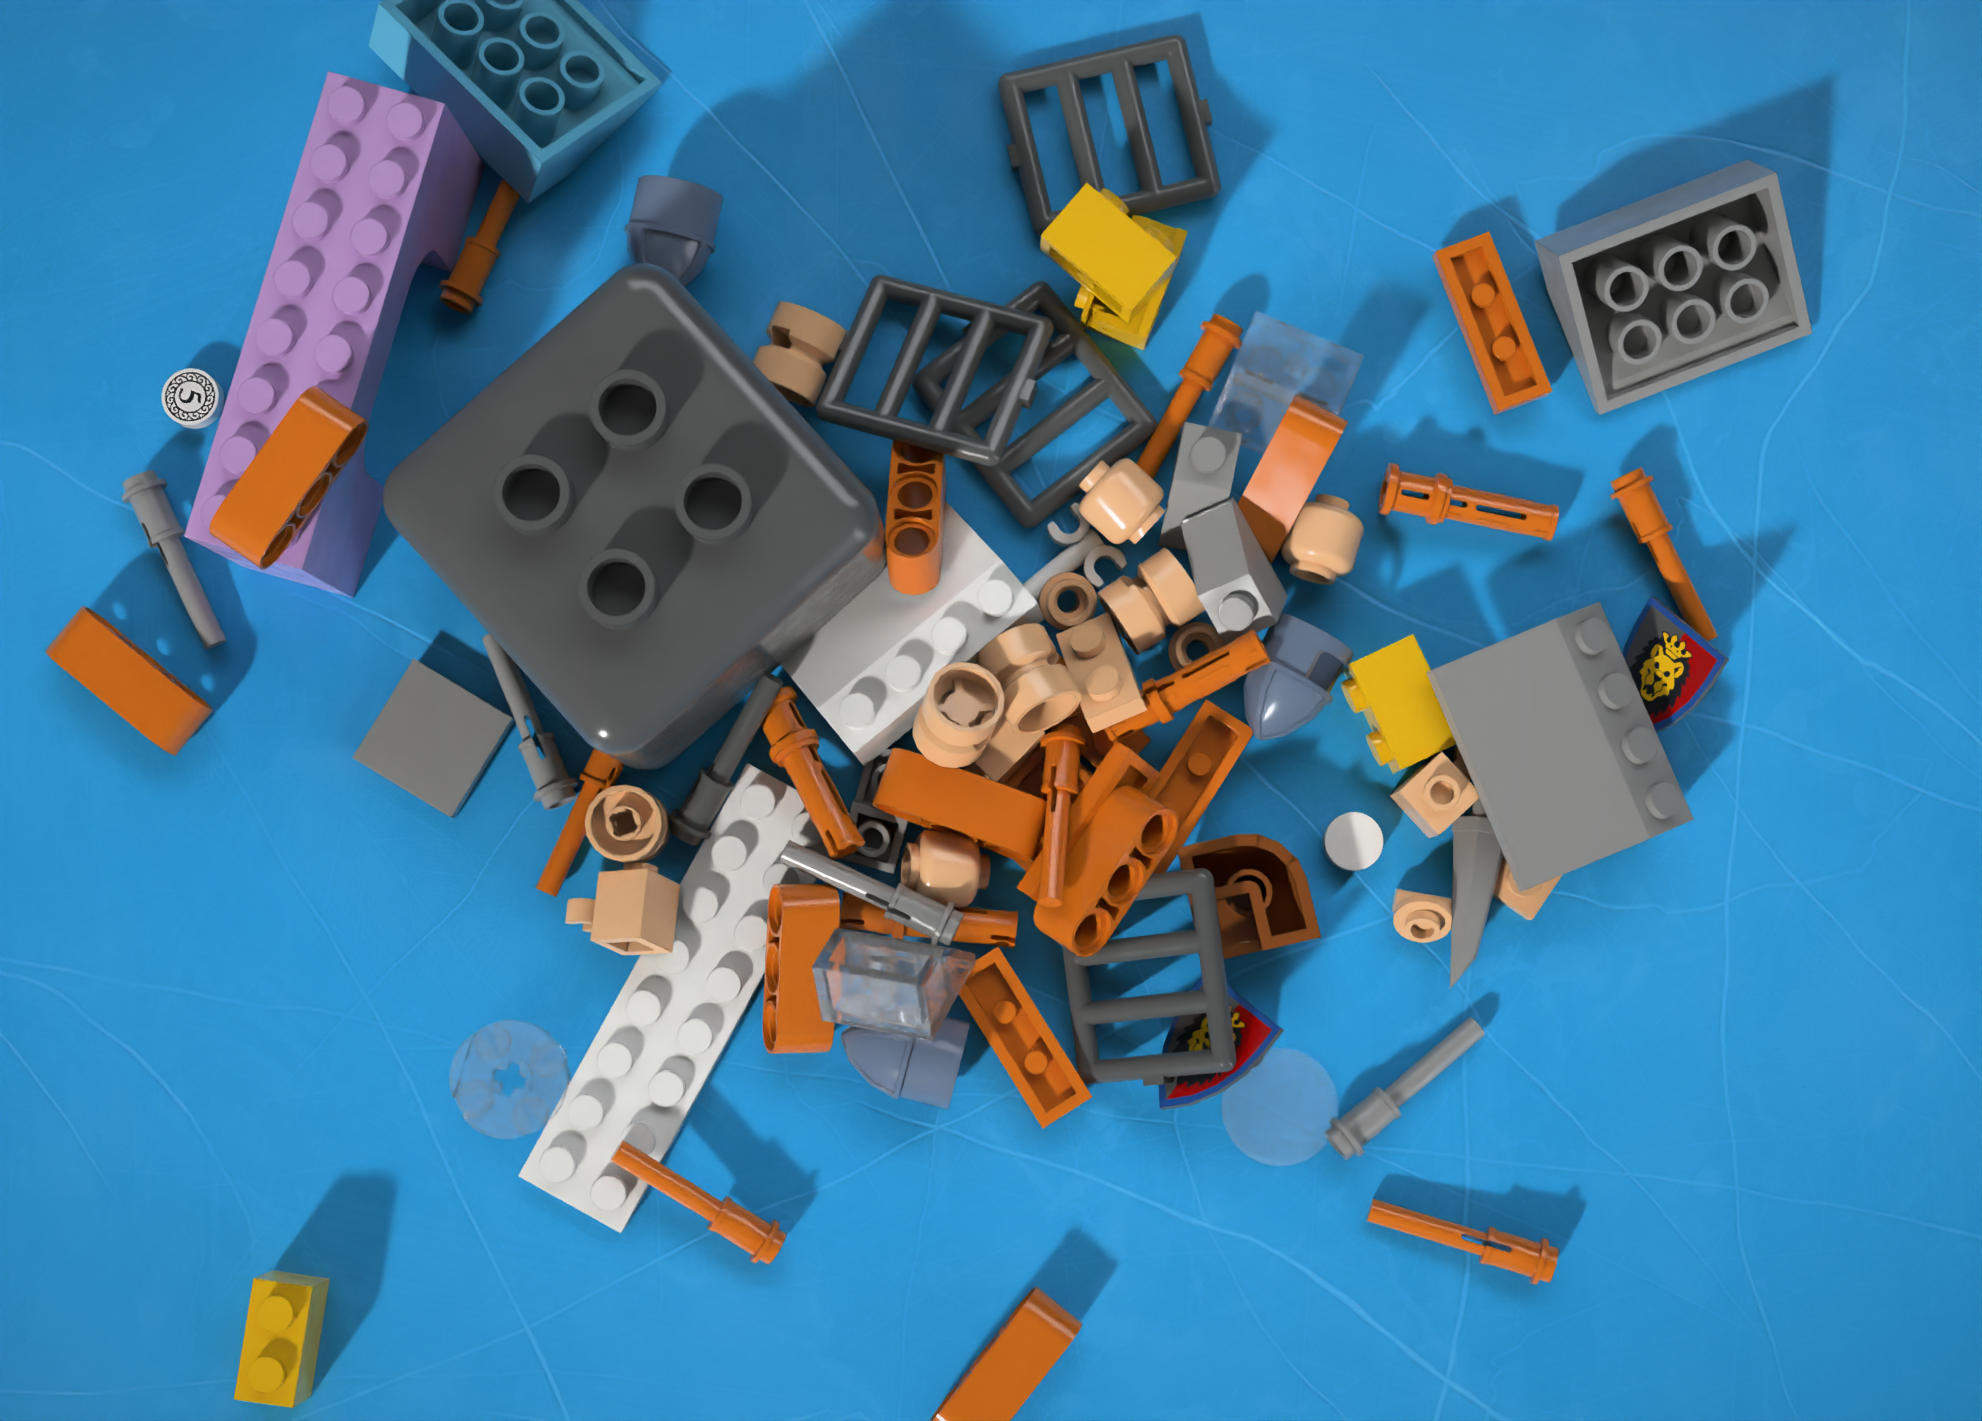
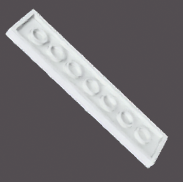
(675, 1007)

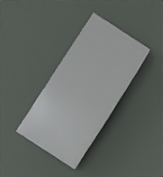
(880, 830)

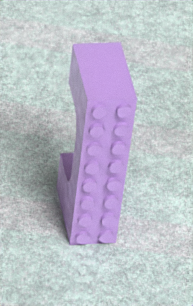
(373, 198)

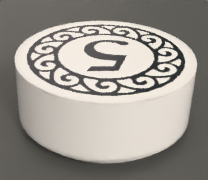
(192, 398)

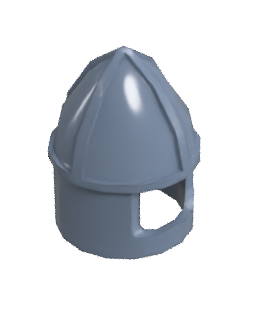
(673, 225)
(1297, 680)
(909, 1065)

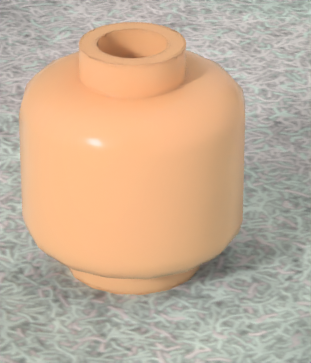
(1121, 501)
(1323, 540)
(945, 867)

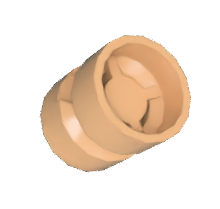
(798, 351)
(1151, 601)
(1034, 685)
(958, 714)
(627, 824)

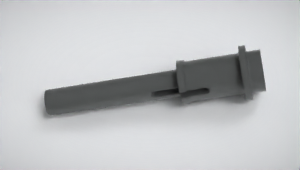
(713, 784)

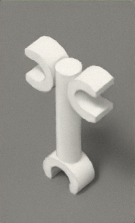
(1082, 548)

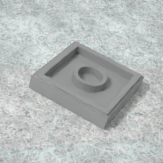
(433, 738)

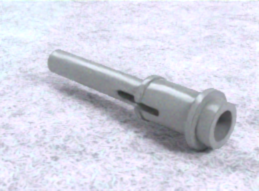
(164, 531)
(548, 774)
(901, 904)
(1381, 1107)

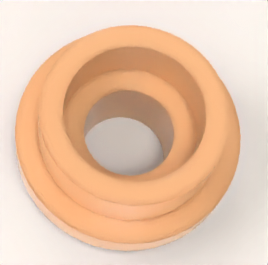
(1085, 600)
(1191, 633)

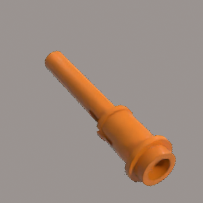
(479, 254)
(1198, 374)
(1652, 527)
(1062, 751)
(598, 775)
(725, 1217)
(1520, 1254)

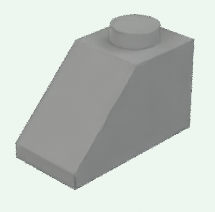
(1199, 477)
(1232, 572)

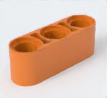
(1289, 471)
(288, 477)
(915, 518)
(129, 680)
(961, 803)
(1108, 869)
(797, 930)
(1012, 1362)

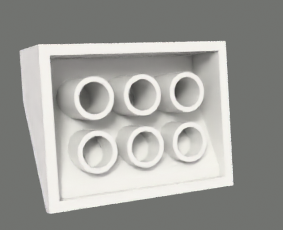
(885, 646)

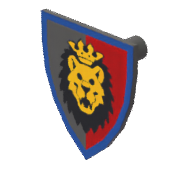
(1670, 664)
(1252, 1038)

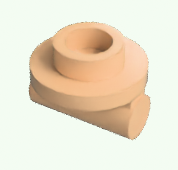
(1421, 915)

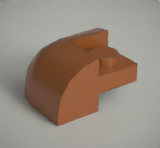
(1258, 892)

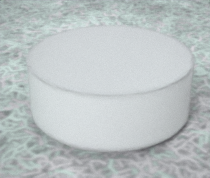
(1353, 841)

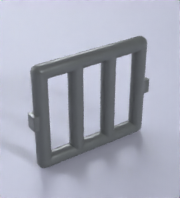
(1121, 63)
(1107, 384)
(938, 434)
(1212, 999)

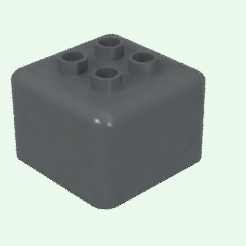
(639, 518)

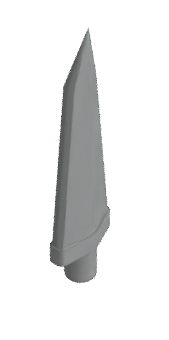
(1474, 878)

